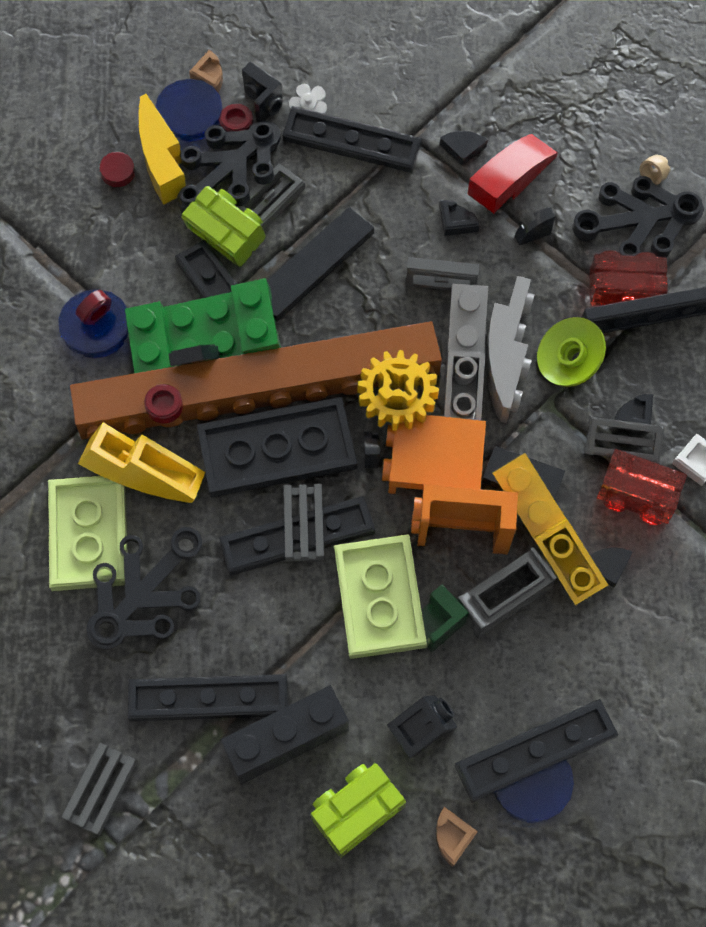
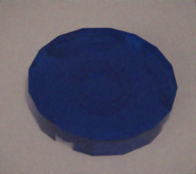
(189, 108)
(98, 338)
(540, 795)

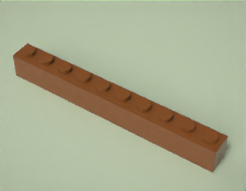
(250, 379)

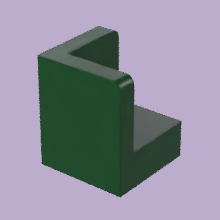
(442, 617)

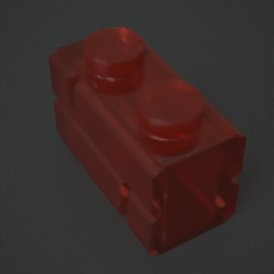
(626, 278)
(641, 487)

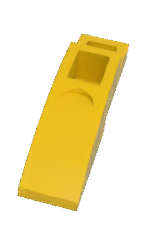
(551, 529)

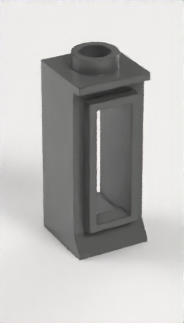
(487, 620)

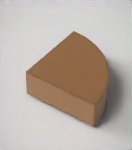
(208, 70)
(452, 836)

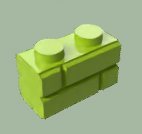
(224, 225)
(357, 808)

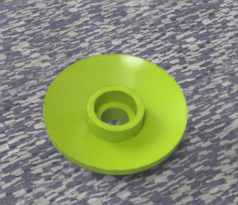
(561, 344)

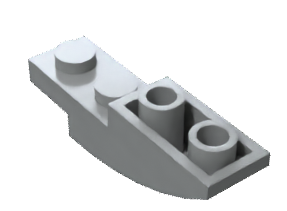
(506, 351)
(466, 352)

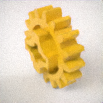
(397, 375)

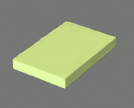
(85, 531)
(380, 596)

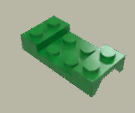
(233, 321)

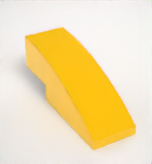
(160, 152)
(141, 465)

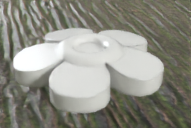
(309, 99)

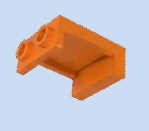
(435, 453)
(468, 511)

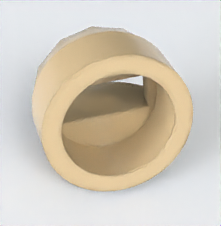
(659, 173)

